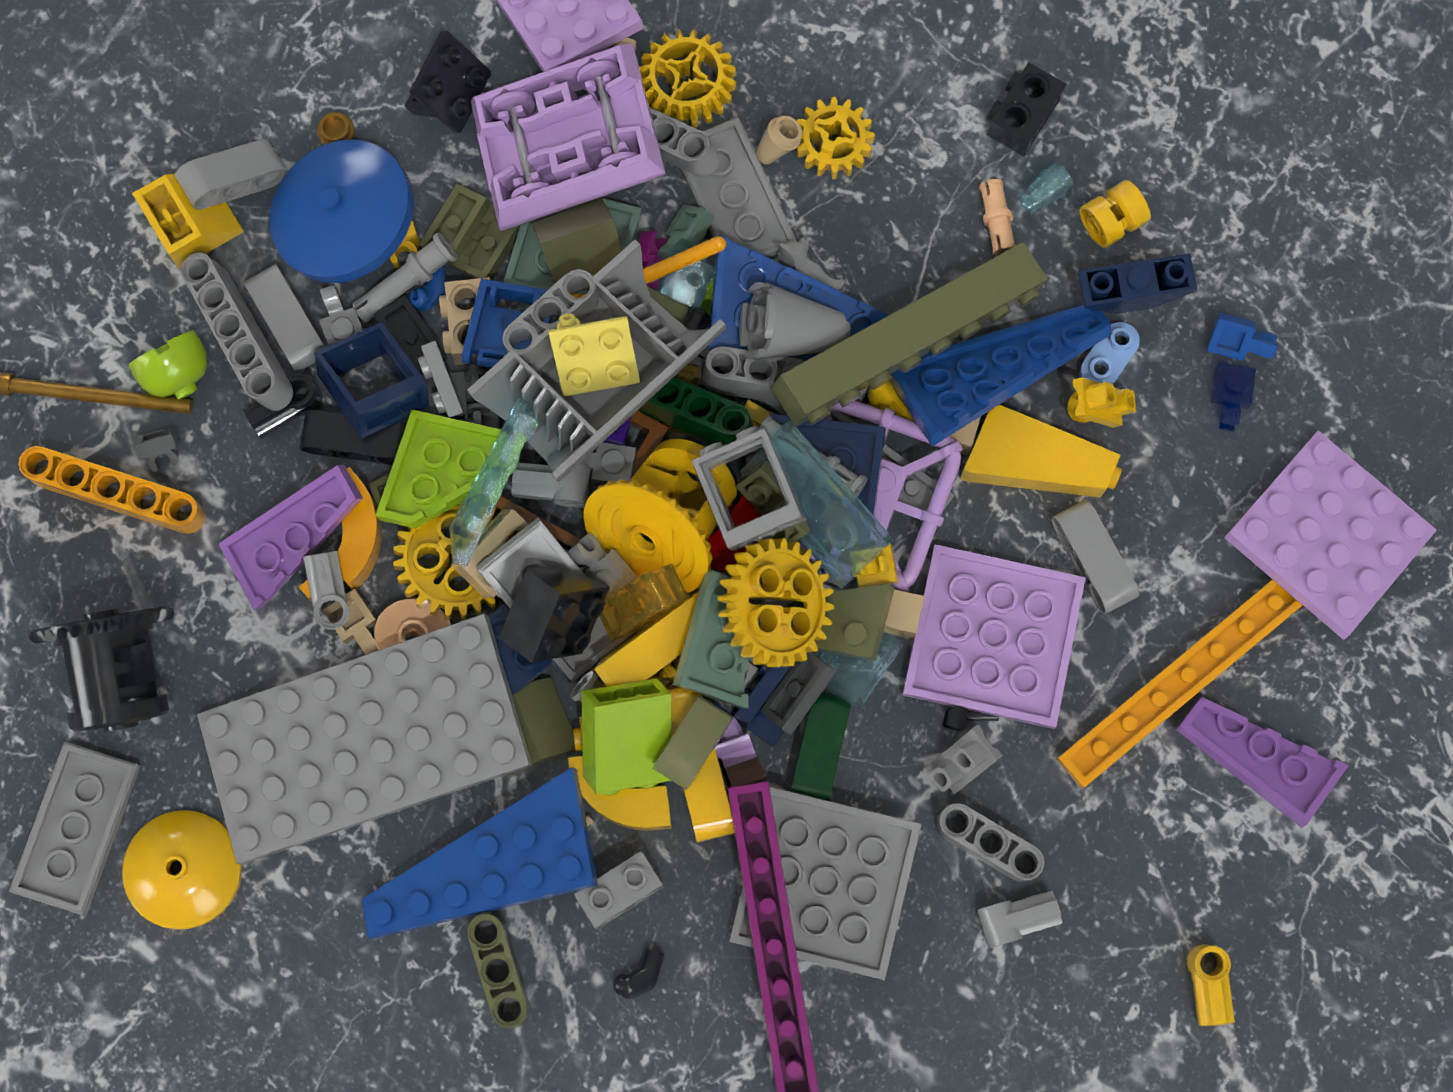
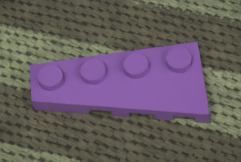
(274, 544)
(1278, 770)

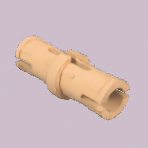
(997, 216)

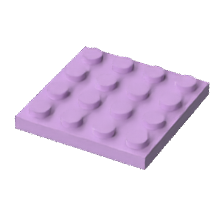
(1330, 534)
(994, 636)

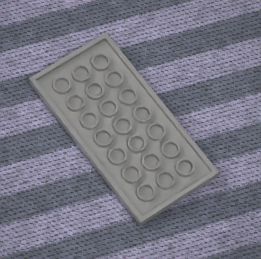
(364, 739)

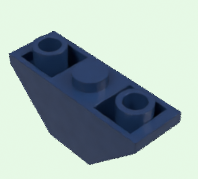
(1137, 284)

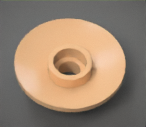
(406, 620)

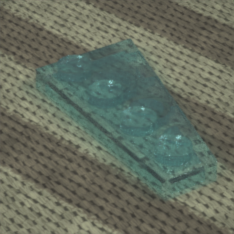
(490, 481)

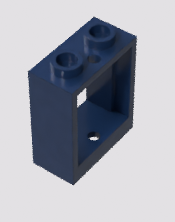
(386, 405)

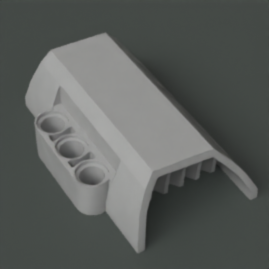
(580, 422)

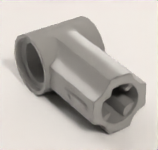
(537, 482)
(326, 584)
(1011, 920)

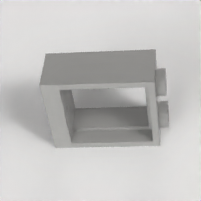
(764, 526)

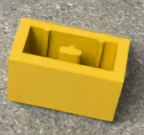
(179, 224)

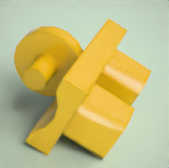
(1100, 402)

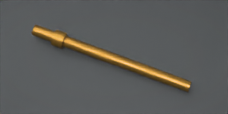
(11, 385)

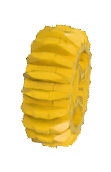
(710, 94)

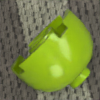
(172, 367)

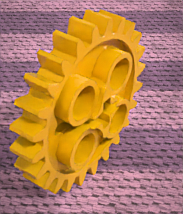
(430, 540)
(778, 565)

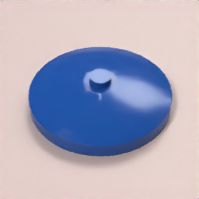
(341, 211)

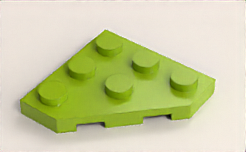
(433, 468)

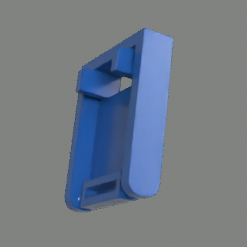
(490, 322)

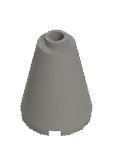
(787, 324)

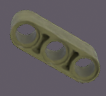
(488, 953)

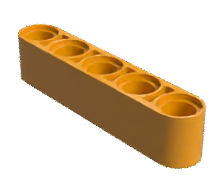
(96, 481)

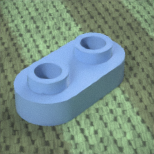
(1110, 354)

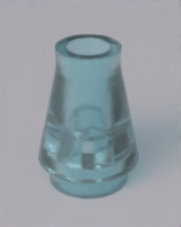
(1047, 188)

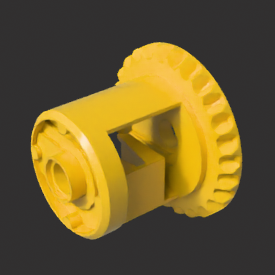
(666, 508)

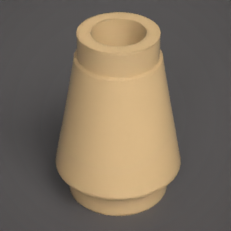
(779, 139)

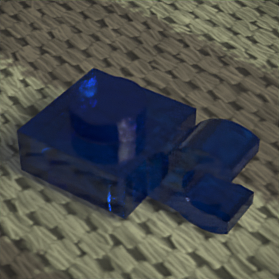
(1234, 390)

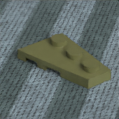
(856, 621)

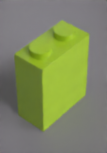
(625, 735)

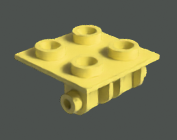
(593, 354)

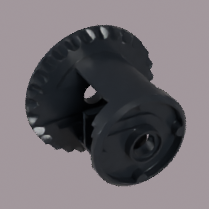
(109, 667)

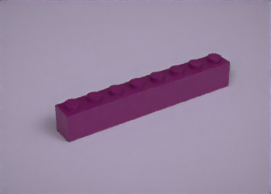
(773, 938)

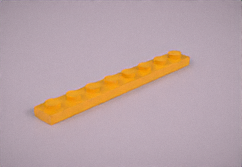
(1178, 683)

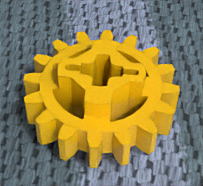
(845, 145)

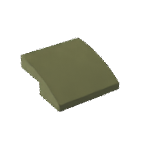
(473, 231)

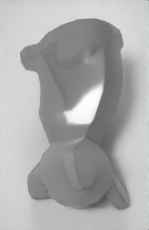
(796, 257)

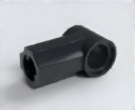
(268, 421)

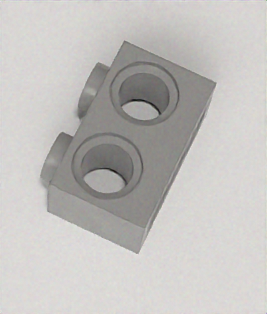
(619, 890)

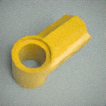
(1213, 989)

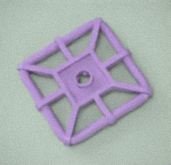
(893, 480)

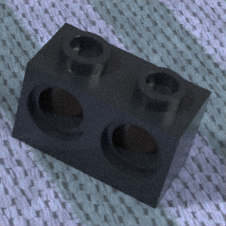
(1030, 111)

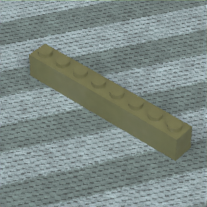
(908, 335)

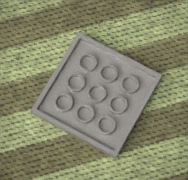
(841, 879)

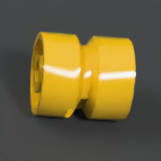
(1119, 211)

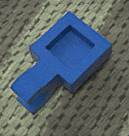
(1236, 336)

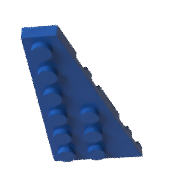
(740, 268)
(509, 860)

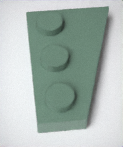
(708, 659)

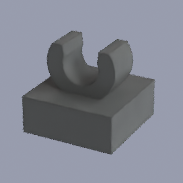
(156, 443)

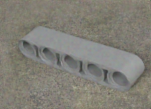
(228, 313)

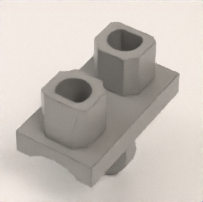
(963, 761)

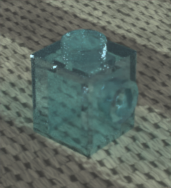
(688, 283)

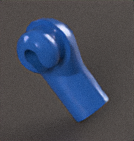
(428, 295)

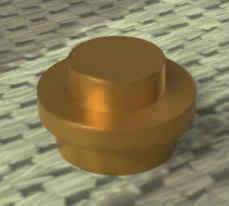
(335, 128)

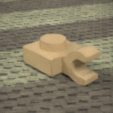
(357, 624)

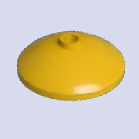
(207, 874)

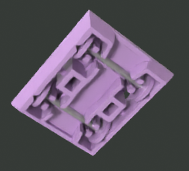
(573, 144)

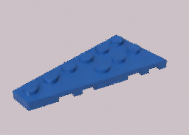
(989, 369)

